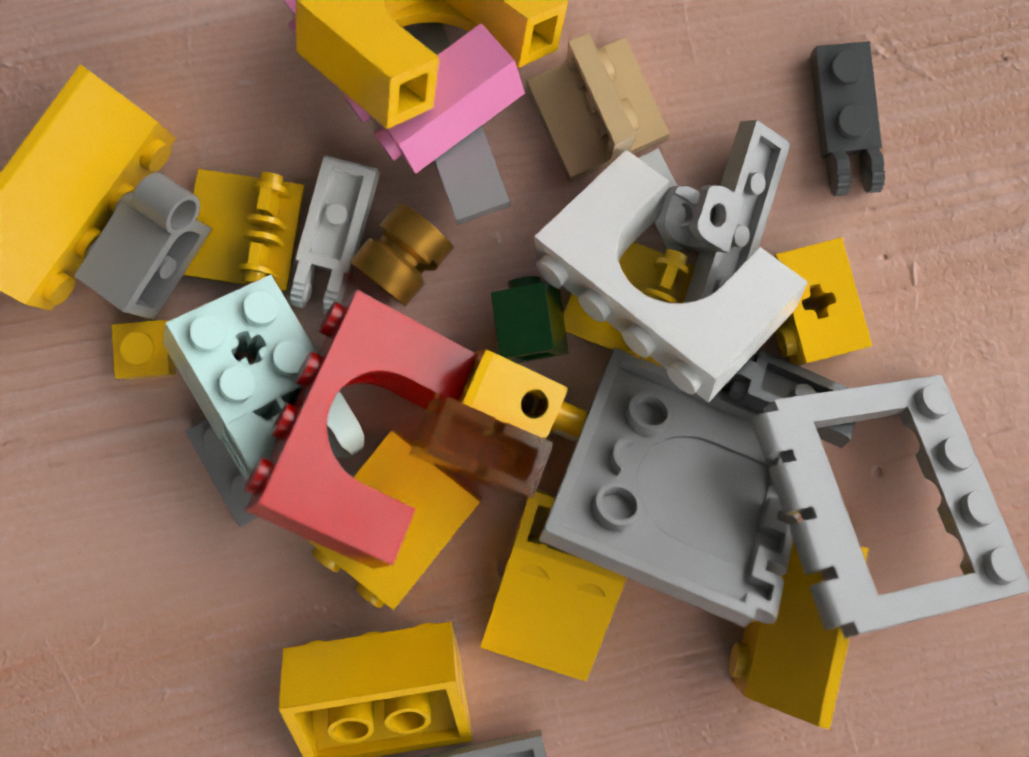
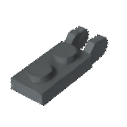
(847, 114)

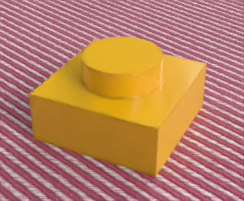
(140, 350)

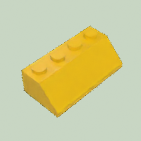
(67, 183)

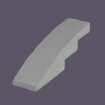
(469, 166)

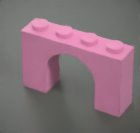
(471, 87)

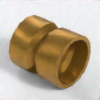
(402, 253)

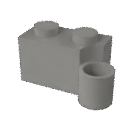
(145, 246)

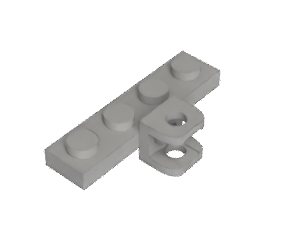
(730, 217)

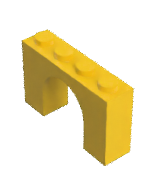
(392, 72)

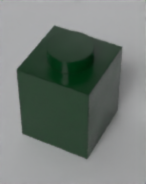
(529, 320)

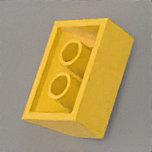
(794, 660)
(376, 693)

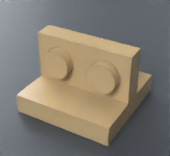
(596, 106)

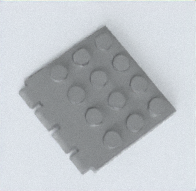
(674, 495)

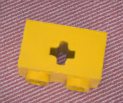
(839, 322)

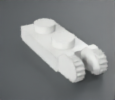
(333, 228)

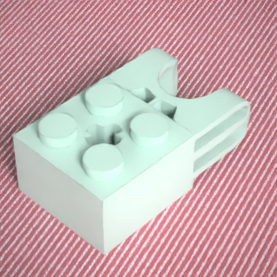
(245, 397)

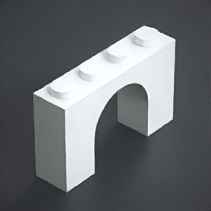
(695, 341)

